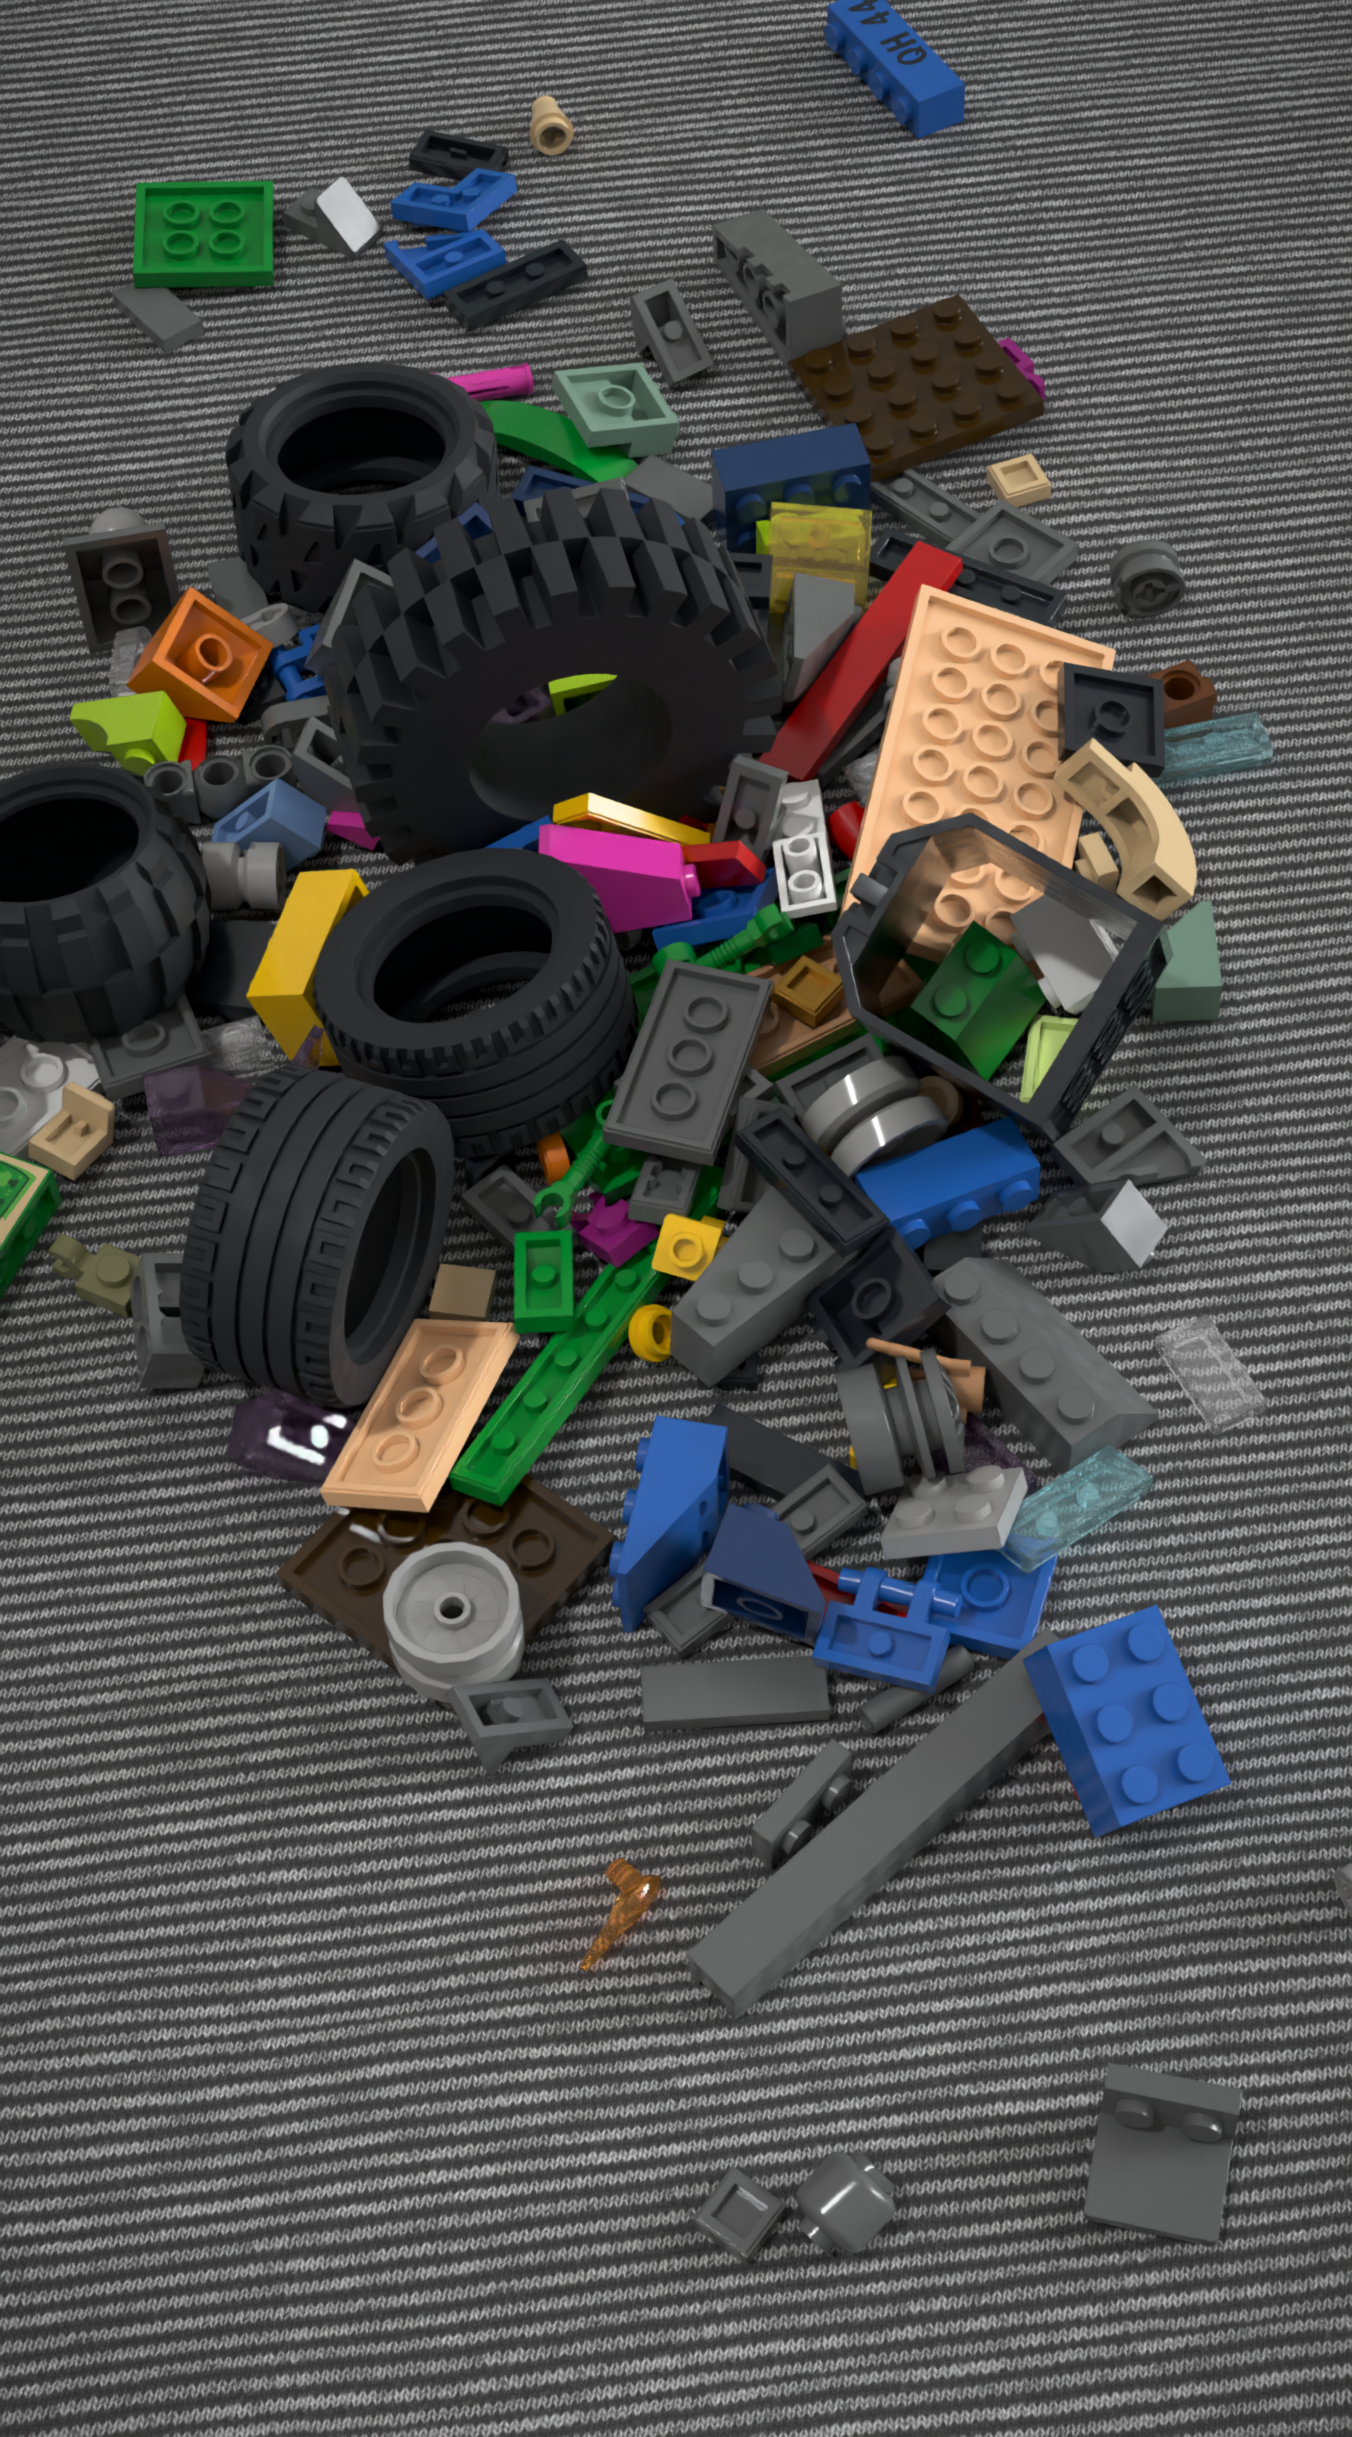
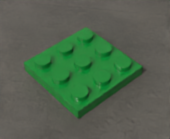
(204, 234)

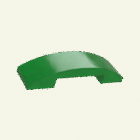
(554, 441)

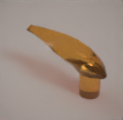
(631, 1904)

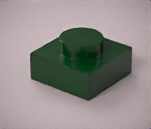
(801, 940)

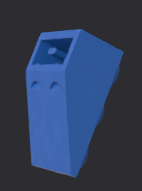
(671, 1513)

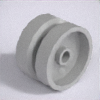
(874, 1116)
(453, 1619)

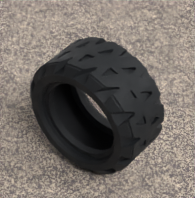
(346, 431)

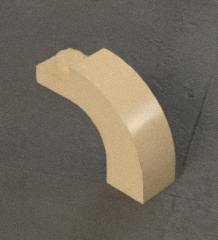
(1148, 834)

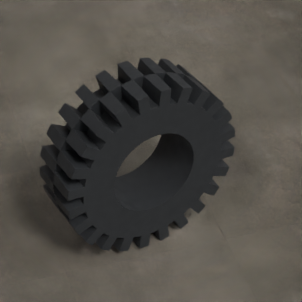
(527, 611)

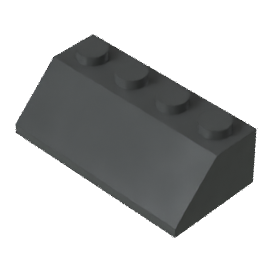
(1036, 1363)

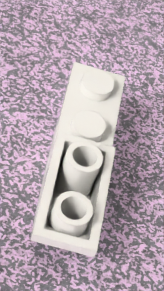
(804, 853)

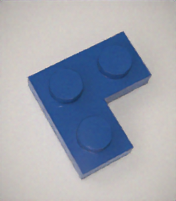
(455, 207)

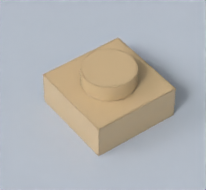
(1096, 862)

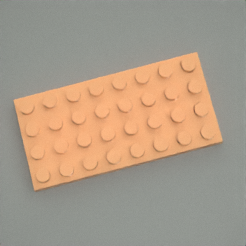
(979, 736)

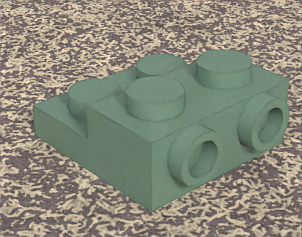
(617, 408)

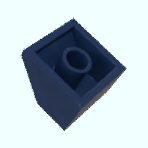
(762, 1575)

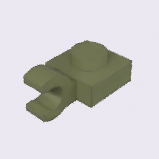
(101, 1277)

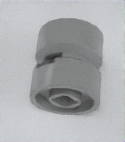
(246, 875)

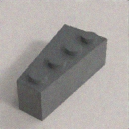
(751, 1289)

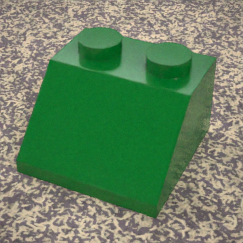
(974, 1001)

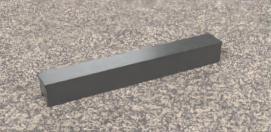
(872, 1838)

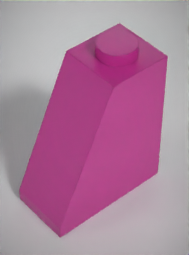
(635, 877)

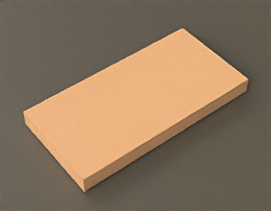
(420, 1415)

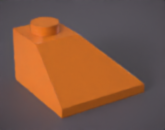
(202, 660)

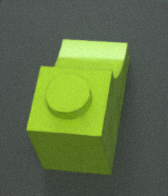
(133, 728)

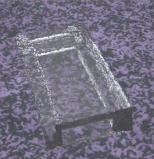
(1211, 1374)

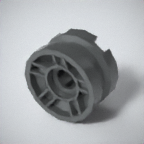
(1146, 578)

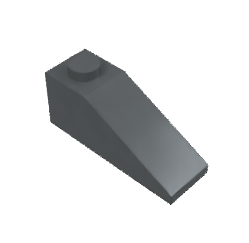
(815, 626)

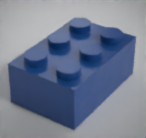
(1126, 1720)

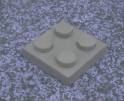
(954, 1513)

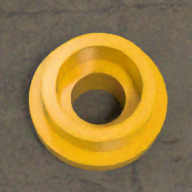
(650, 1333)

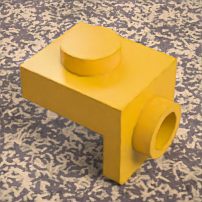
(688, 1245)

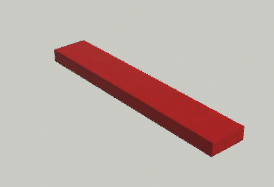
(858, 666)

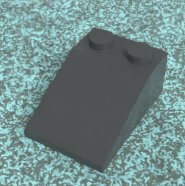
(122, 581)

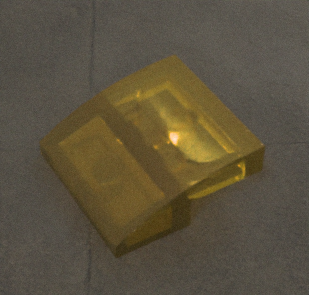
(820, 544)

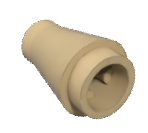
(550, 128)

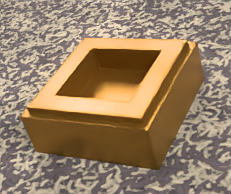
(808, 991)

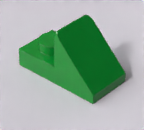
(544, 1281)

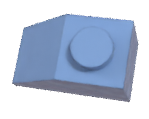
(276, 815)

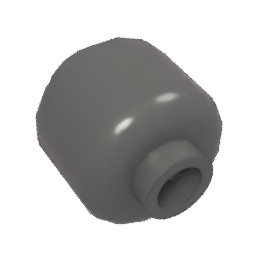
(845, 2202)

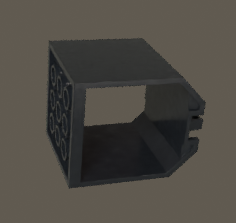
(899, 898)

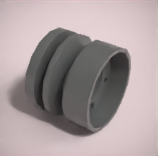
(901, 1421)

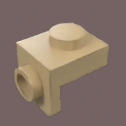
(75, 1133)

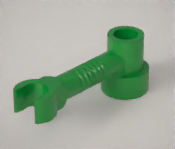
(763, 929)
(565, 1192)

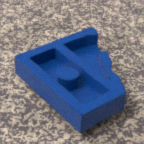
(446, 260)

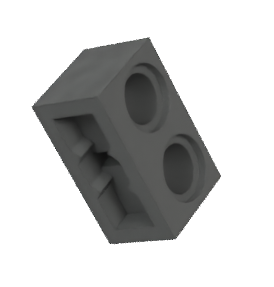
(158, 1334)

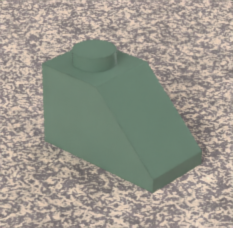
(1192, 980)

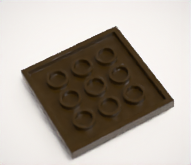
(918, 386)
(355, 1552)

